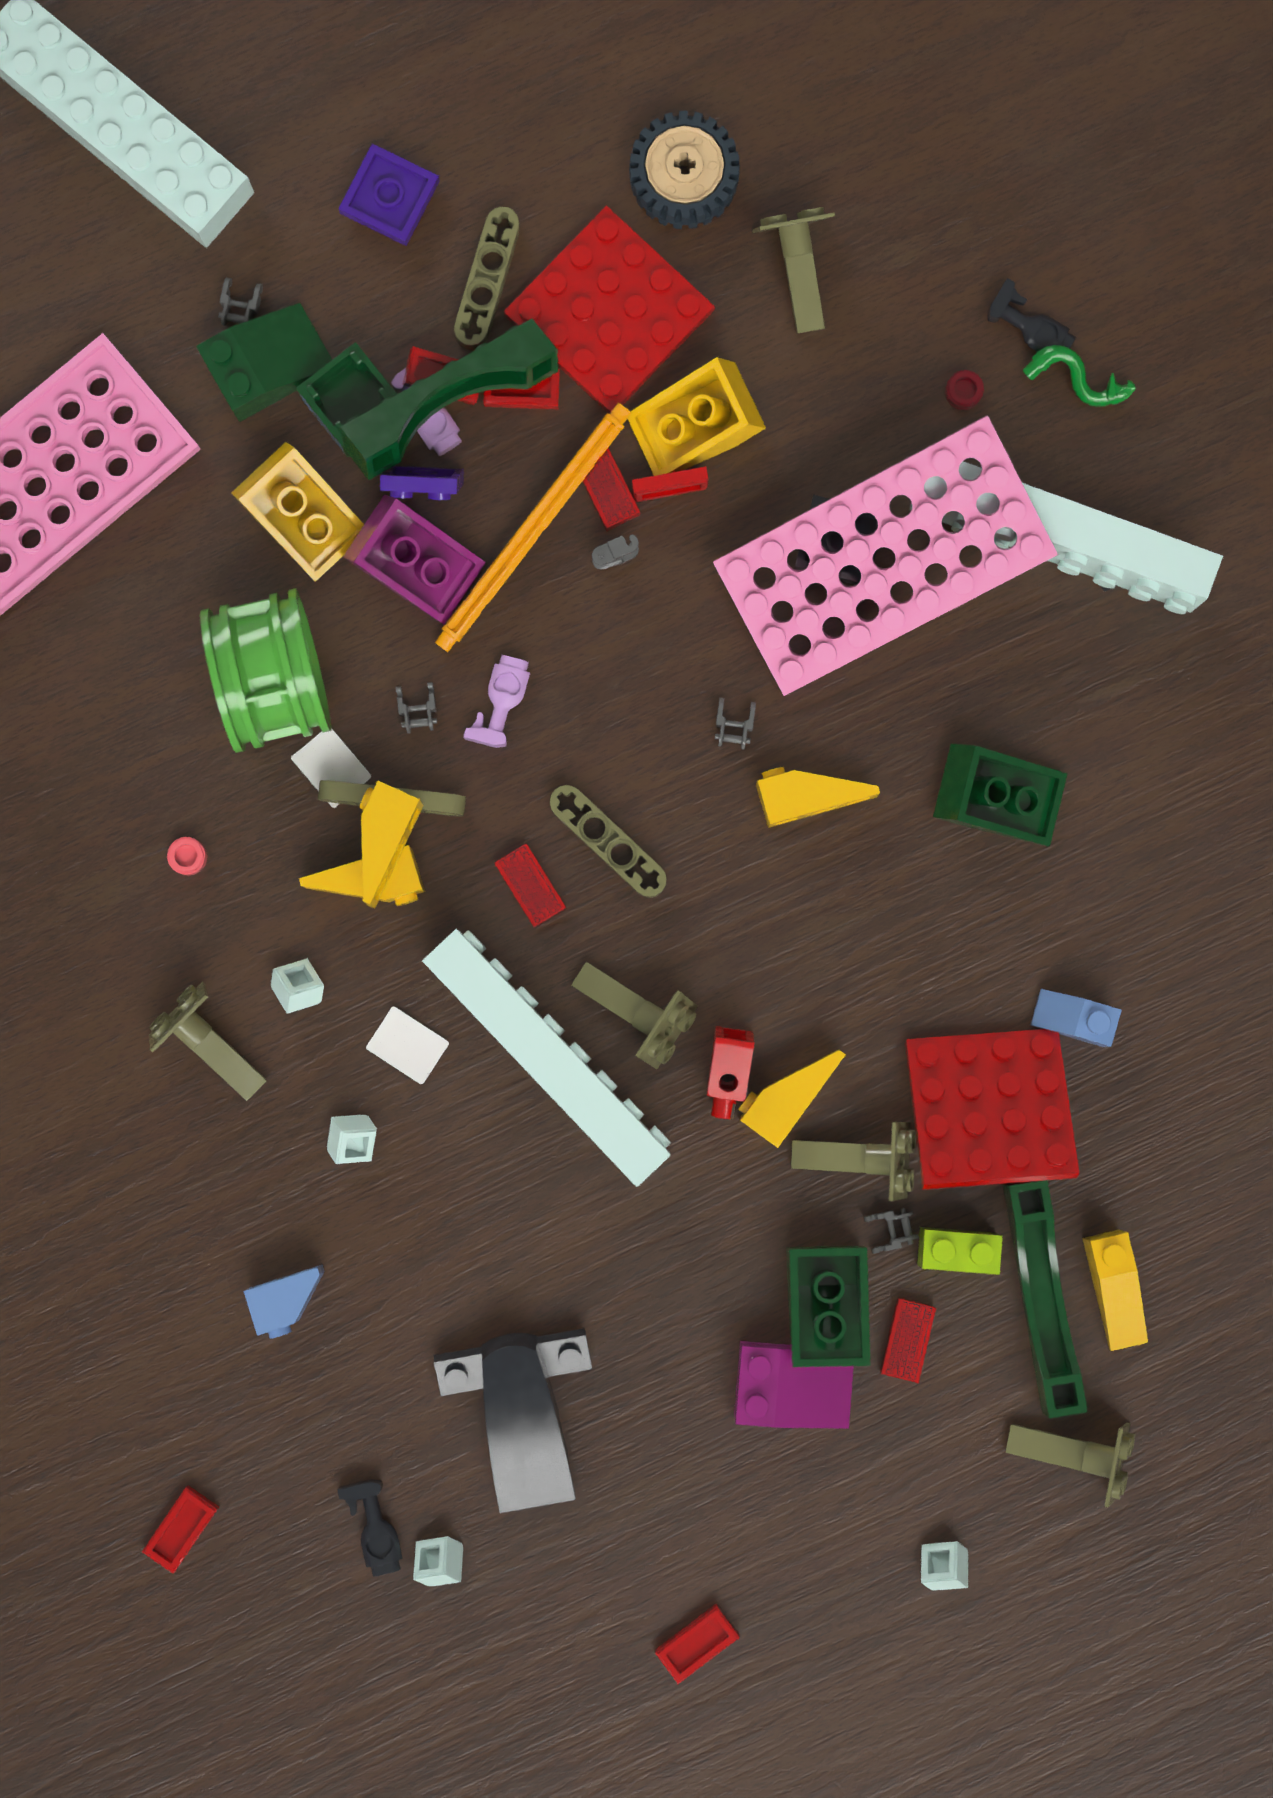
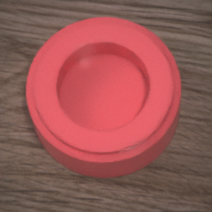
(187, 856)

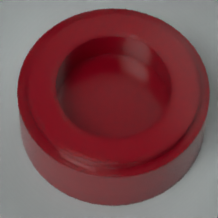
(964, 390)

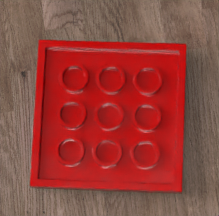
(611, 309)
(991, 1109)

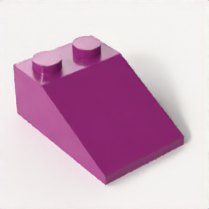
(414, 558)
(788, 1396)

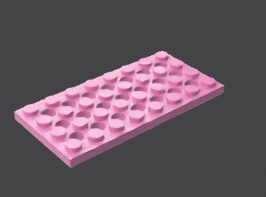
(115, 493)
(874, 497)

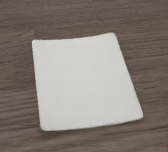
(331, 760)
(407, 1045)

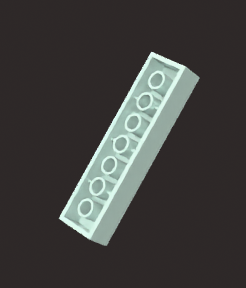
(119, 122)
(1105, 547)
(547, 1057)

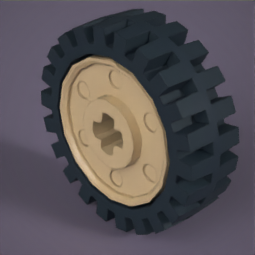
(658, 177)

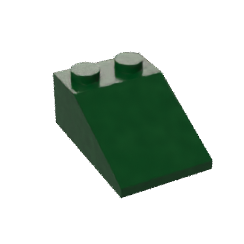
(264, 359)
(1000, 794)
(828, 1306)

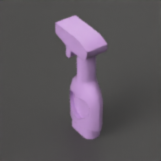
(439, 430)
(505, 692)

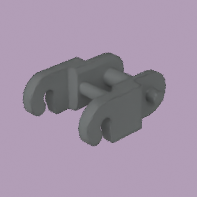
(252, 306)
(615, 552)
(404, 710)
(746, 725)
(895, 1242)

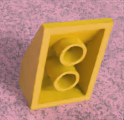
(696, 418)
(299, 510)

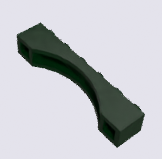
(510, 361)
(1043, 1302)

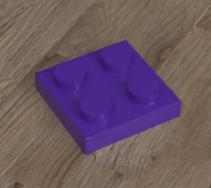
(389, 194)
(437, 482)

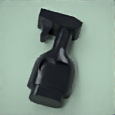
(1036, 330)
(378, 1537)

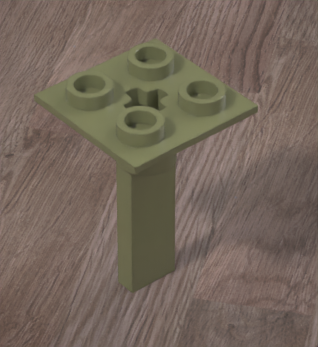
(800, 265)
(658, 1024)
(205, 1042)
(863, 1158)
(1077, 1454)

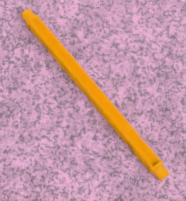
(532, 527)

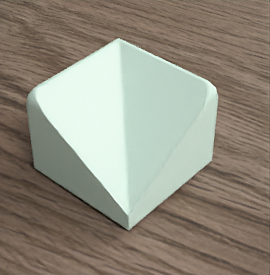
(297, 985)
(351, 1139)
(438, 1561)
(944, 1566)

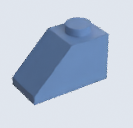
(1076, 1017)
(282, 1301)

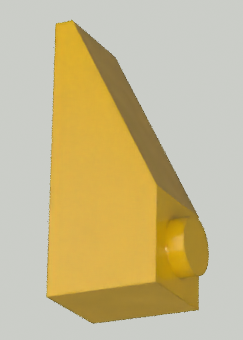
(805, 794)
(385, 827)
(348, 880)
(782, 1103)
(1117, 1288)

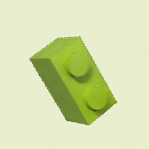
(959, 1250)

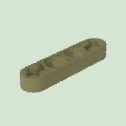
(490, 279)
(353, 793)
(604, 845)

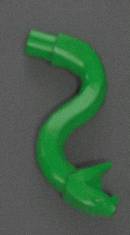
(1047, 356)

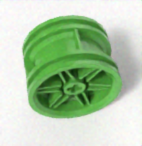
(265, 670)

